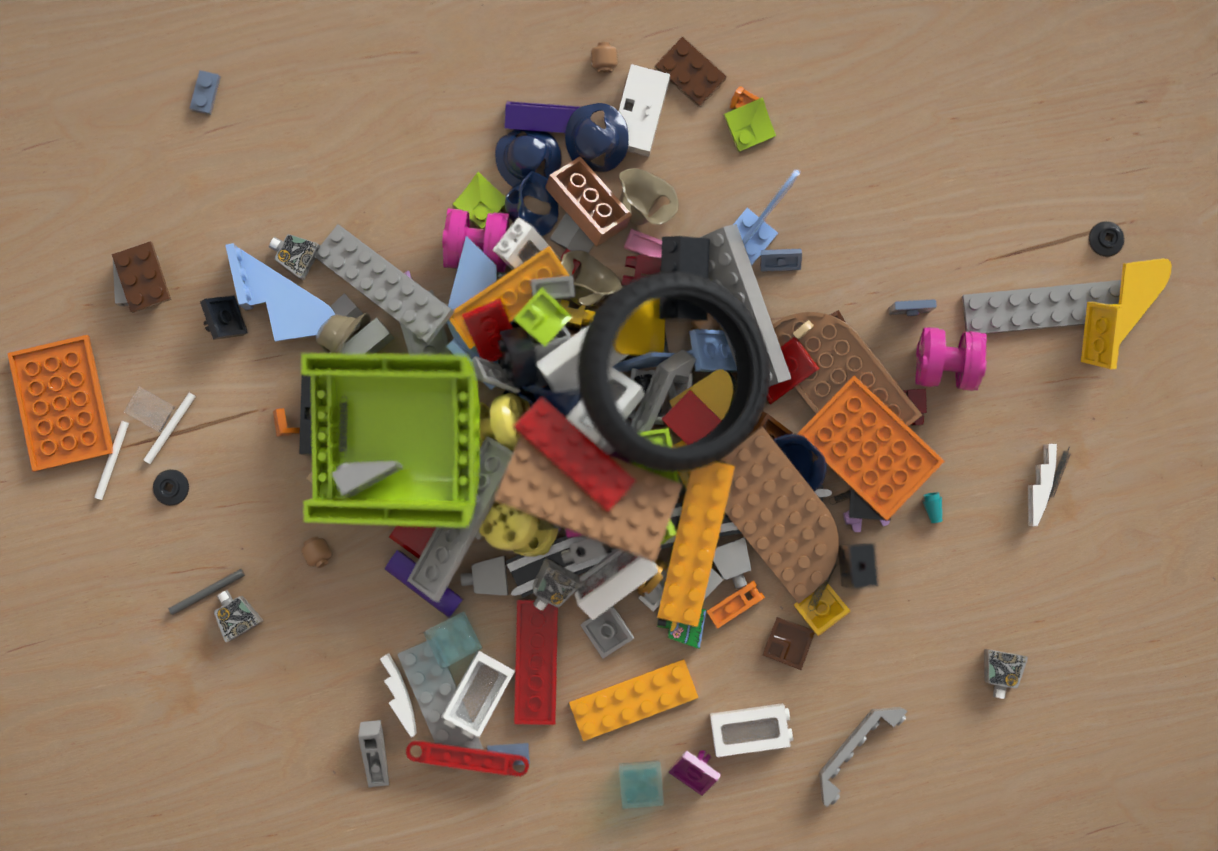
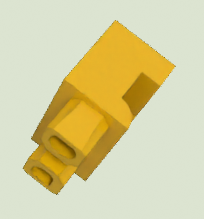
(579, 316)

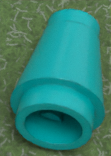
(933, 506)

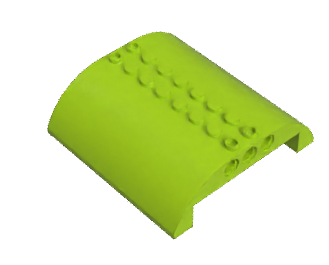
(399, 411)

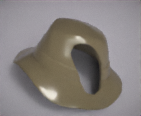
(641, 192)
(593, 281)
(338, 331)

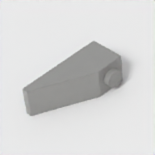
(358, 476)
(374, 753)

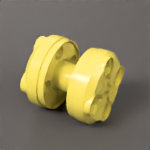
(501, 417)
(516, 531)

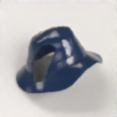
(590, 141)
(525, 153)
(534, 186)
(562, 401)
(798, 451)

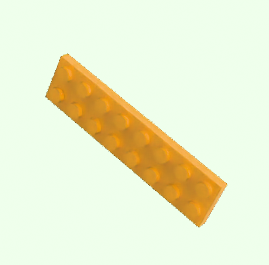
(695, 543)

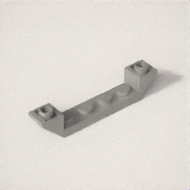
(677, 364)
(829, 791)

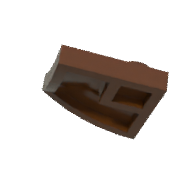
(789, 643)

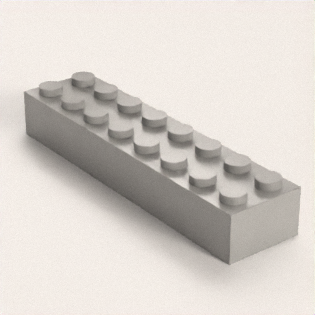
(732, 270)

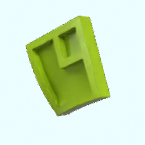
(750, 124)
(480, 199)
(542, 317)

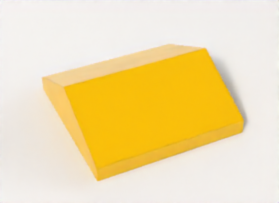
(826, 613)

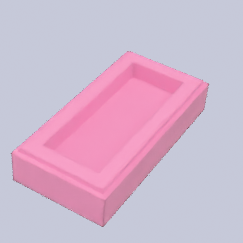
(643, 244)

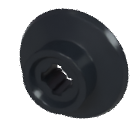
(1100, 245)
(179, 490)

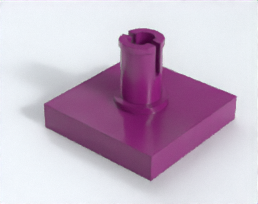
(695, 772)

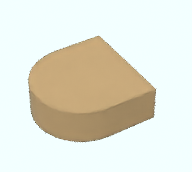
(803, 330)

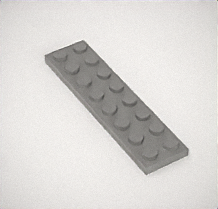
(383, 284)
(1035, 307)
(450, 544)

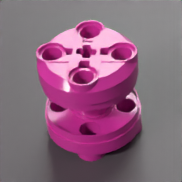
(458, 227)
(966, 360)

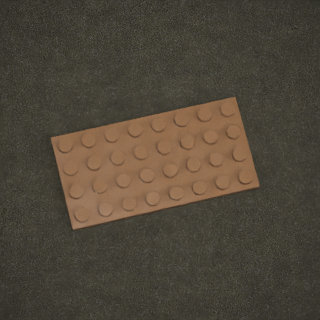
(632, 525)

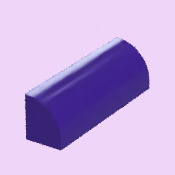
(537, 116)
(401, 568)

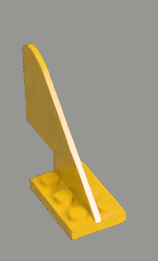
(1110, 323)
(642, 331)
(714, 392)

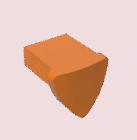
(742, 97)
(281, 425)

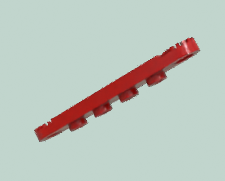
(467, 758)

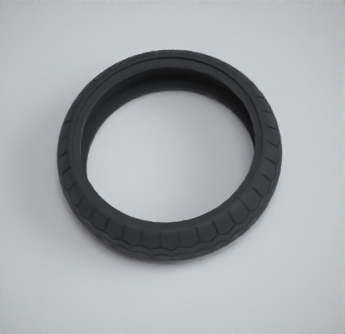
(750, 358)

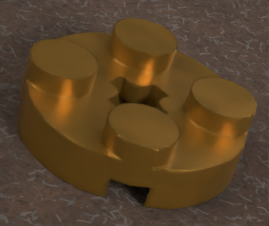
(651, 583)

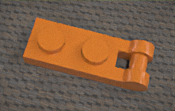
(734, 604)

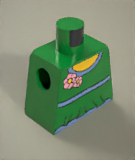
(684, 633)

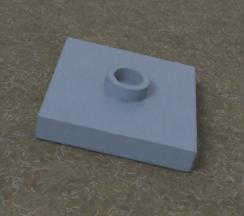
(912, 308)

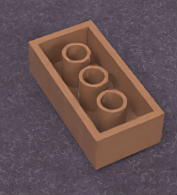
(588, 201)

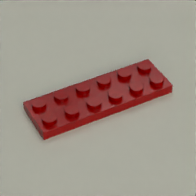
(574, 454)
(536, 664)

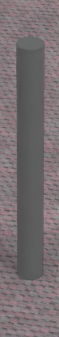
(206, 592)

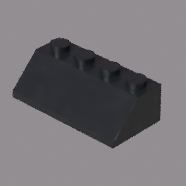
(688, 256)

